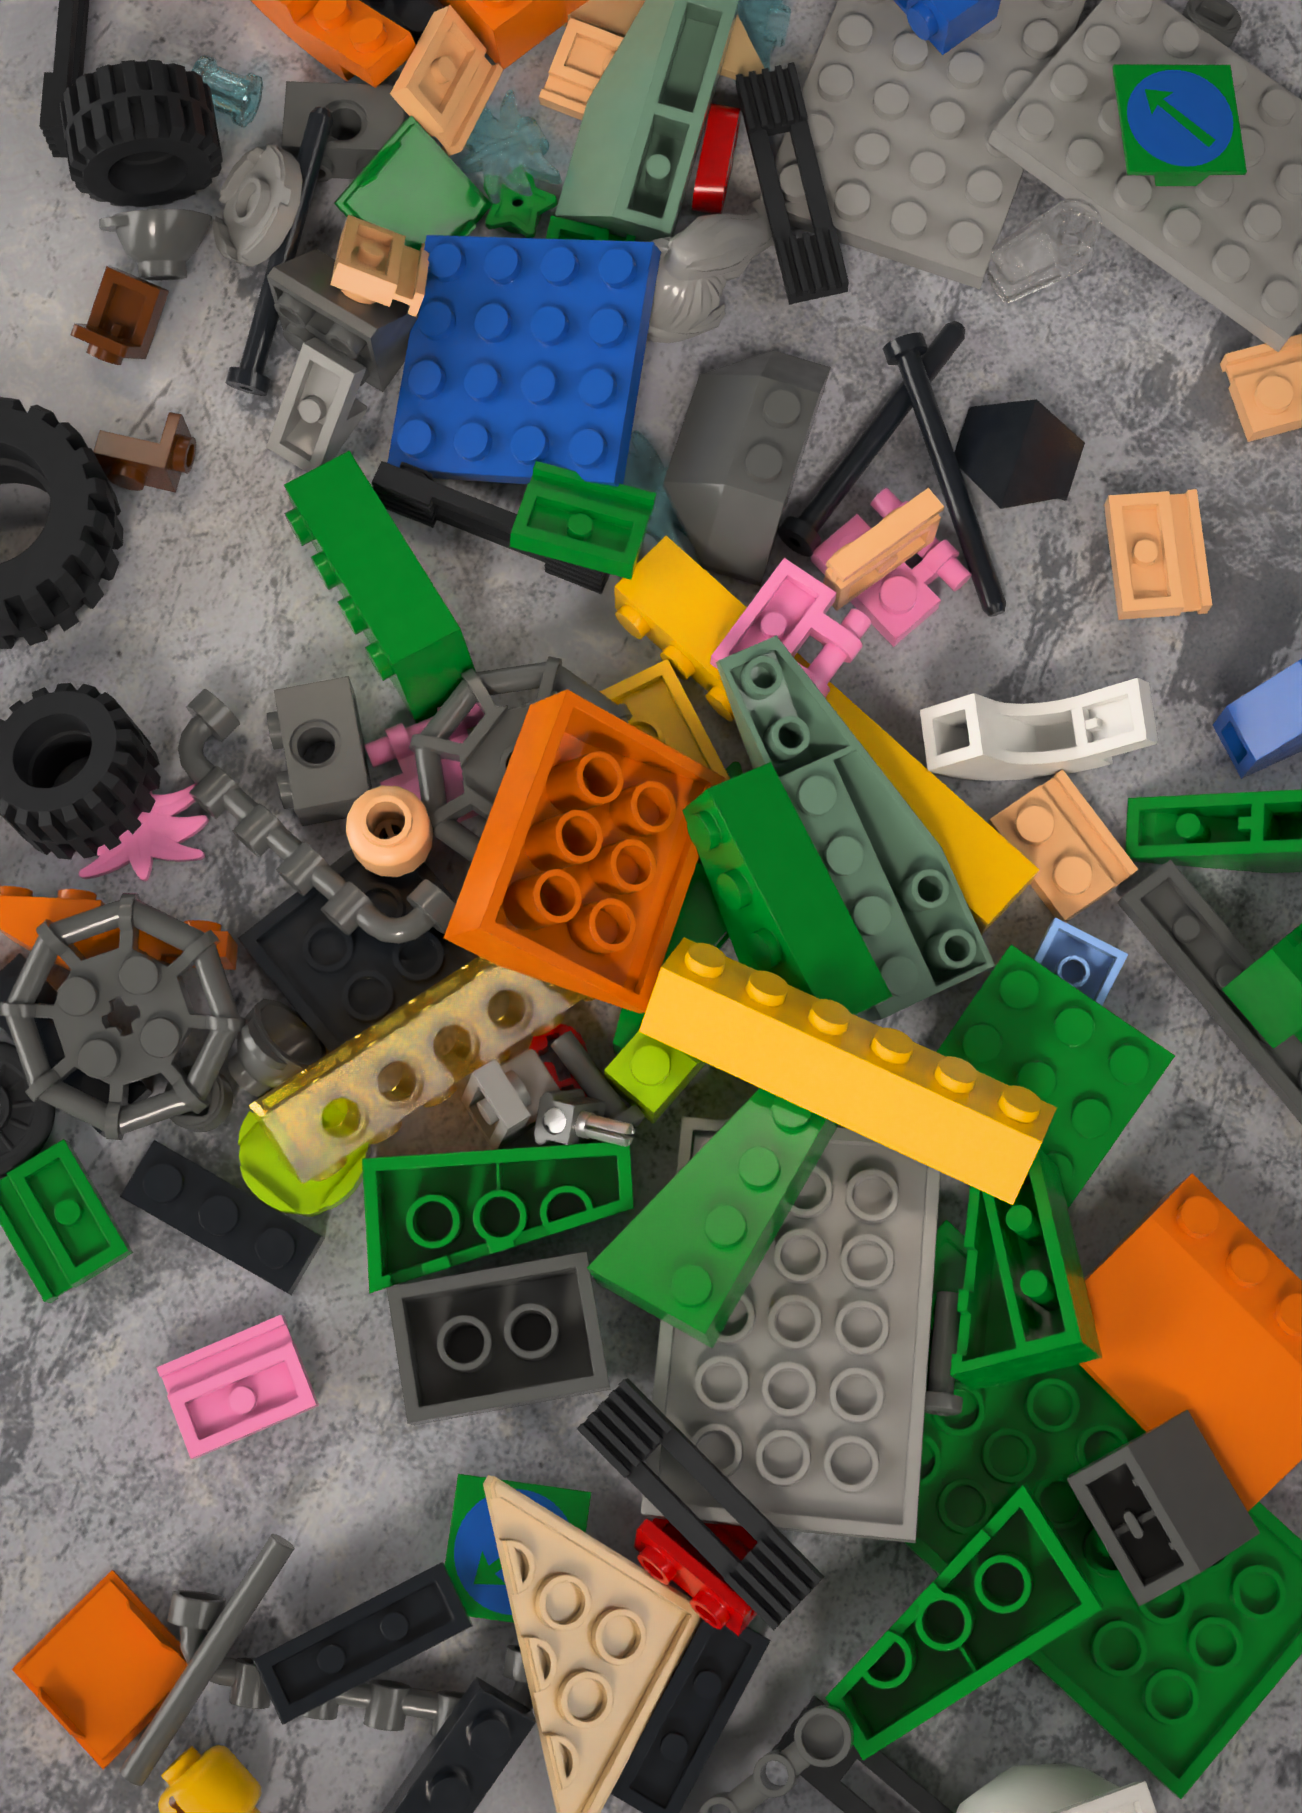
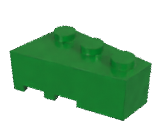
(1022, 1286)

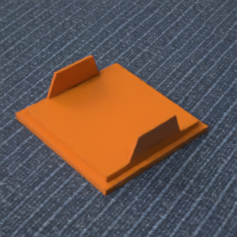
(104, 1669)

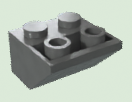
(314, 308)
(1163, 1507)

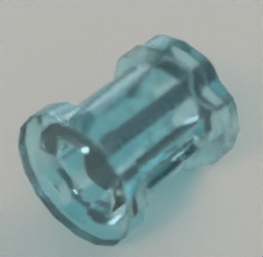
(231, 92)

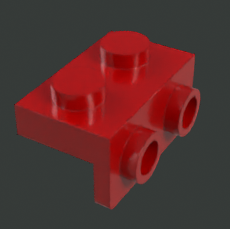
(672, 1557)

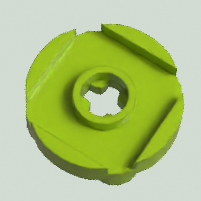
(279, 1188)

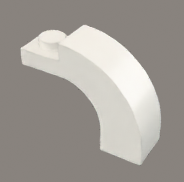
(1036, 740)

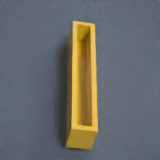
(847, 1069)

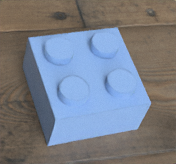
(1080, 959)

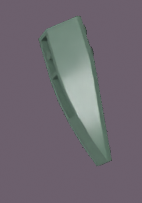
(648, 119)
(861, 826)

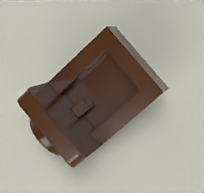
(122, 317)
(142, 463)

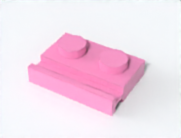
(237, 1386)

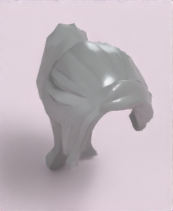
(697, 267)

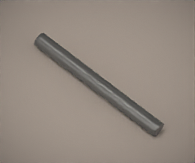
(206, 1660)

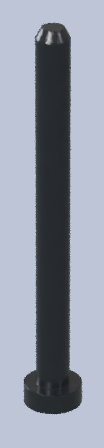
(907, 354)
(249, 374)
(802, 532)

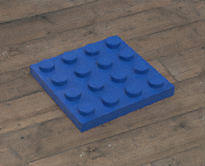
(525, 358)

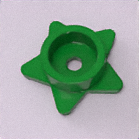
(523, 218)

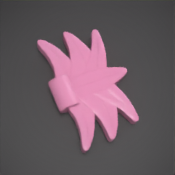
(156, 838)

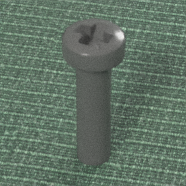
(593, 1081)
(940, 1386)

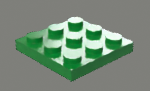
(1065, 1049)

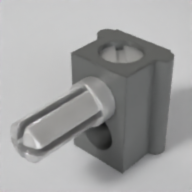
(576, 1119)

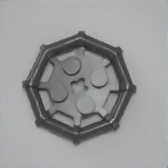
(489, 745)
(88, 999)

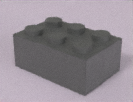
(497, 1339)

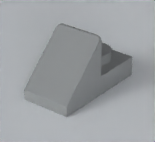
(318, 406)
(507, 1097)

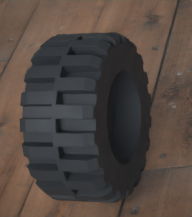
(82, 527)

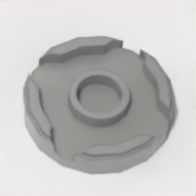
(260, 205)

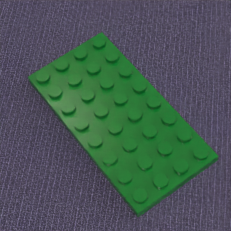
(1157, 1676)

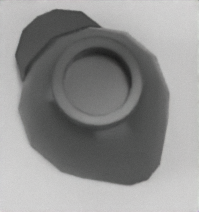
(159, 239)
(272, 1048)

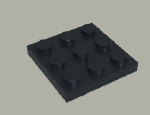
(351, 980)

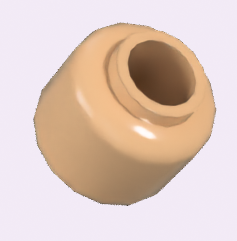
(381, 813)

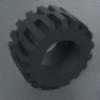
(140, 133)
(101, 798)

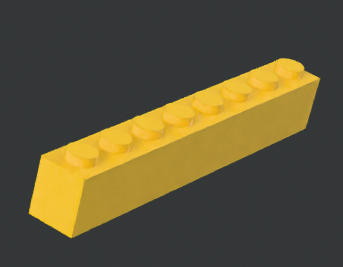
(688, 619)

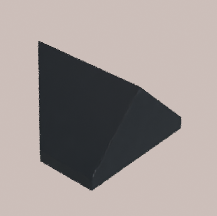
(1018, 453)

